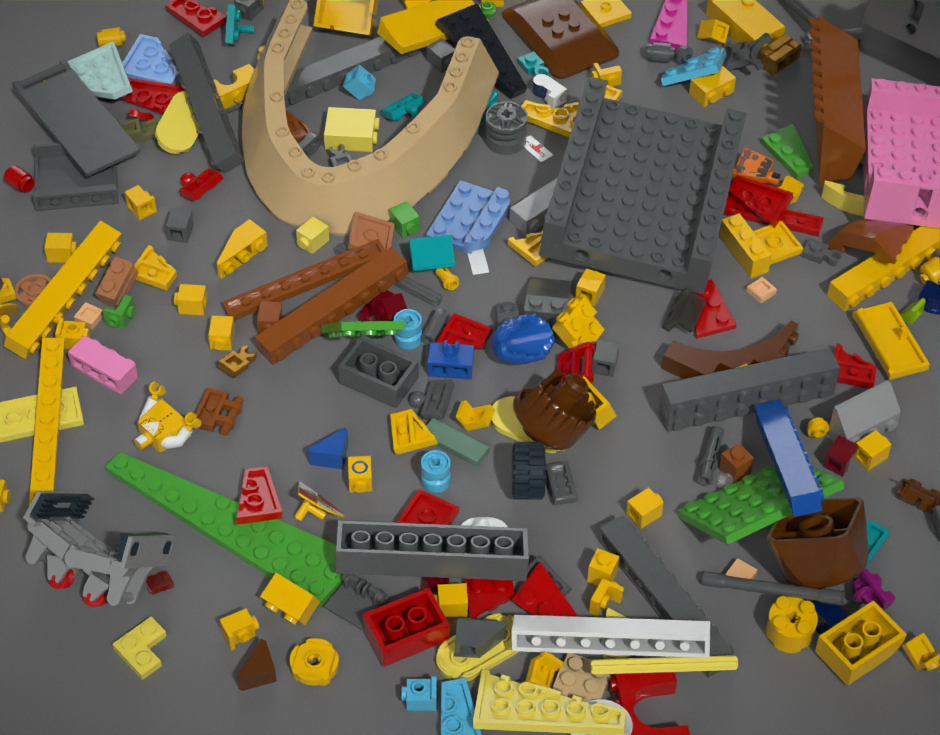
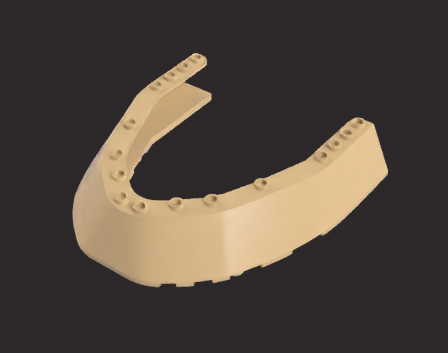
(374, 183)

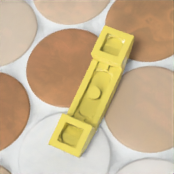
(846, 201)

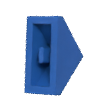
(330, 451)

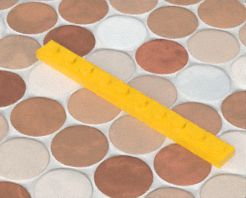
(47, 416)

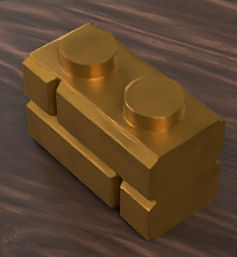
(779, 54)

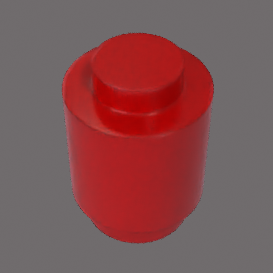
(19, 179)

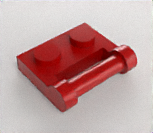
(570, 361)

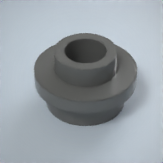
(683, 53)

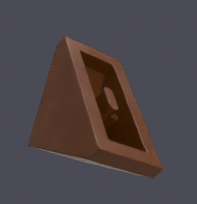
(258, 669)

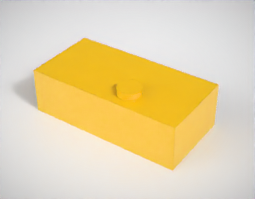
(746, 19)

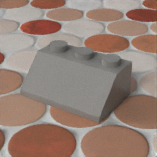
(865, 413)

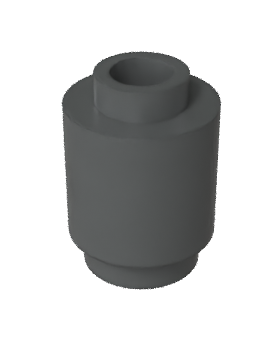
(660, 52)

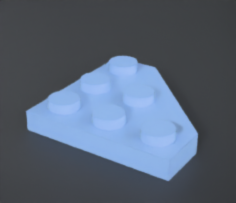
(150, 61)

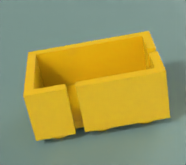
(347, 15)

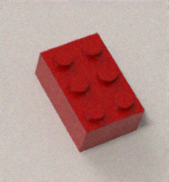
(406, 627)

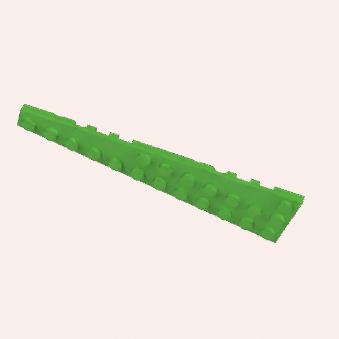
(265, 545)

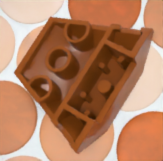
(874, 236)

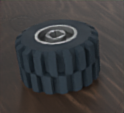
(528, 470)

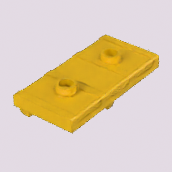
(891, 340)

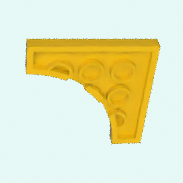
(560, 119)

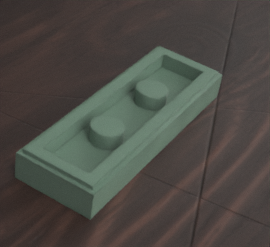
(458, 443)

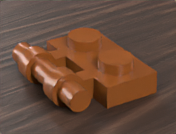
(211, 410)

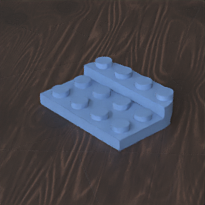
(471, 216)

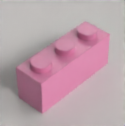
(103, 364)

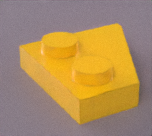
(410, 432)

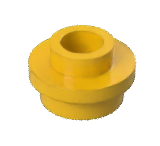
(817, 427)

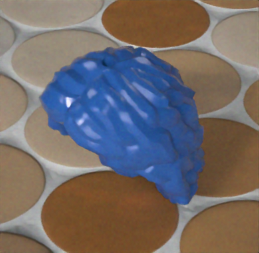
(523, 340)

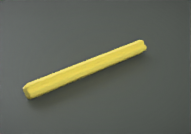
(663, 664)

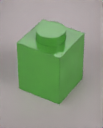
(405, 219)

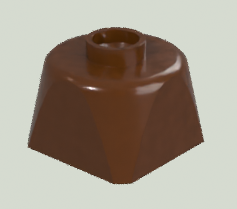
(823, 545)

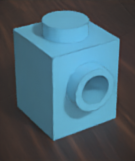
(359, 82)

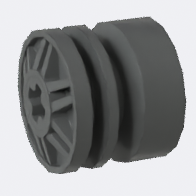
(506, 128)

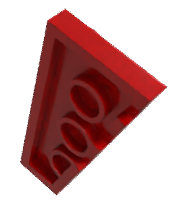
(151, 94)

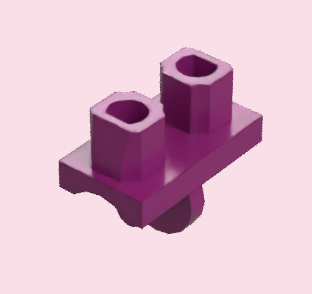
(868, 589)

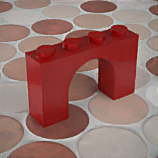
(634, 687)

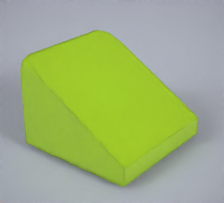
(913, 311)

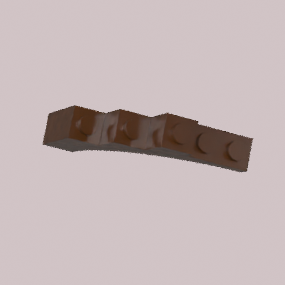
(694, 362)

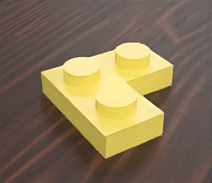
(136, 645)

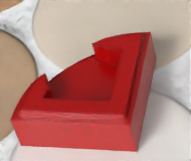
(135, 113)

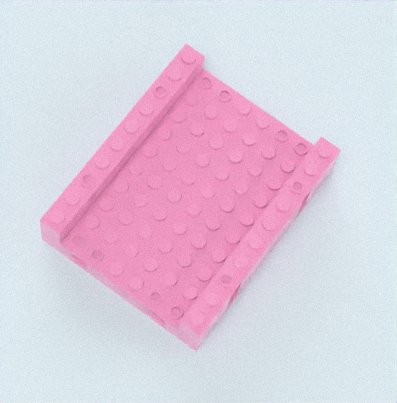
(902, 153)

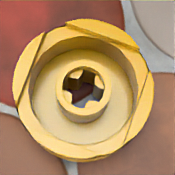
(791, 624)

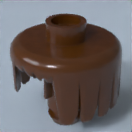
(556, 410)

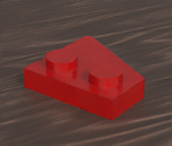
(466, 332)

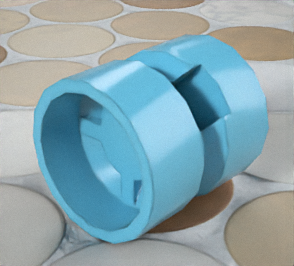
(411, 336)
(435, 471)

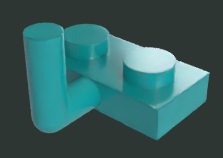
(232, 28)
(405, 105)

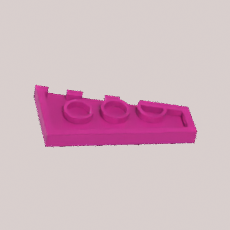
(671, 24)

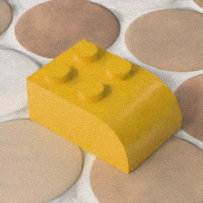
(860, 642)

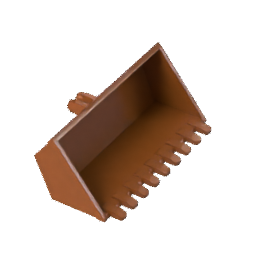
(836, 101)

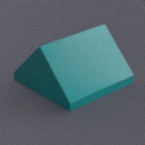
(431, 252)

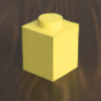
(312, 235)

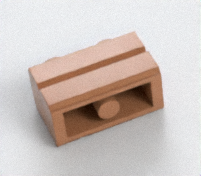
(116, 282)

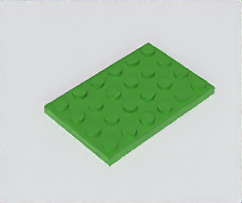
(747, 505)

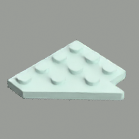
(103, 72)

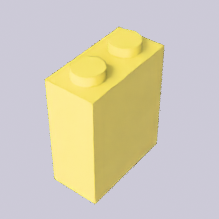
(351, 128)

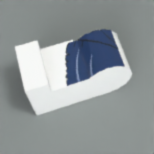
(549, 90)

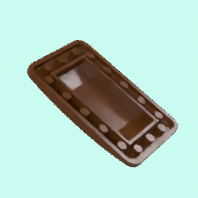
(561, 35)

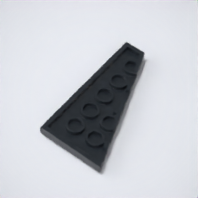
(473, 23)

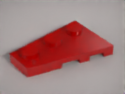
(197, 17)
(715, 315)
(542, 596)

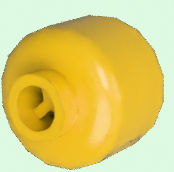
(930, 271)

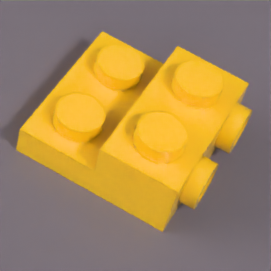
(578, 323)

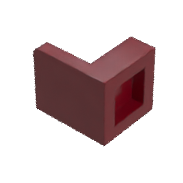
(839, 456)

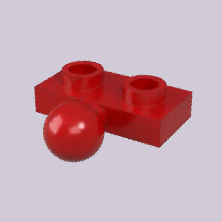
(195, 187)

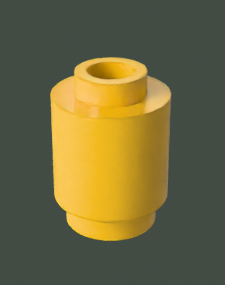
(112, 34)

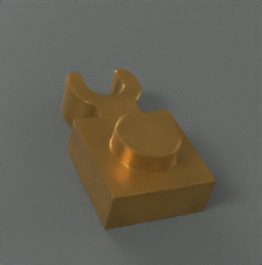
(236, 363)

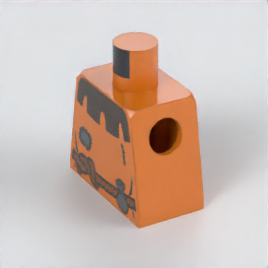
(756, 167)

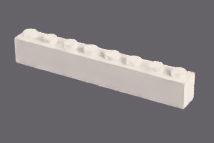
(611, 636)

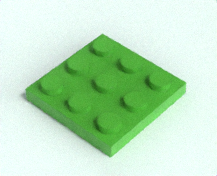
(361, 329)

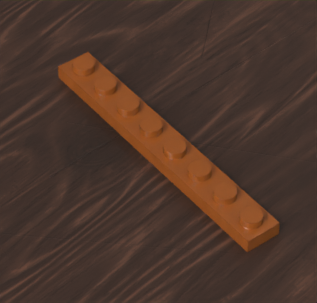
(302, 280)

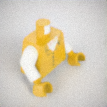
(162, 425)

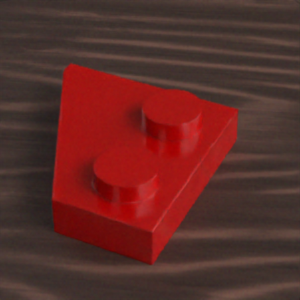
(854, 369)
(487, 595)

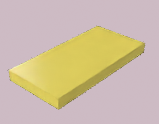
(19, 415)

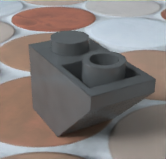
(478, 636)

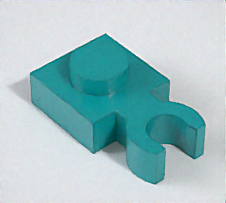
(533, 64)

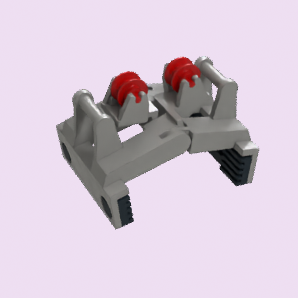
(68, 546)

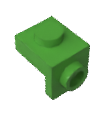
(122, 315)

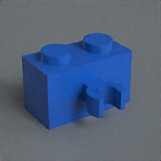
(450, 360)

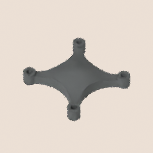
(746, 54)

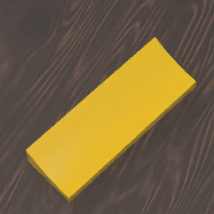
(416, 26)

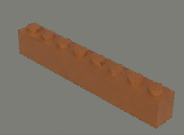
(331, 305)

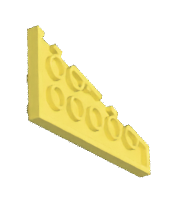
(535, 708)

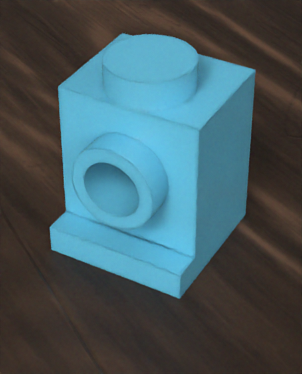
(420, 694)

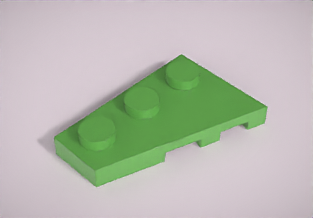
(789, 151)

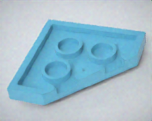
(699, 66)

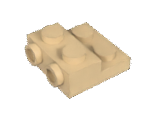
(577, 680)

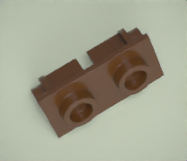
(913, 491)

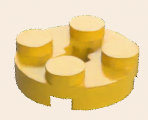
(317, 674)

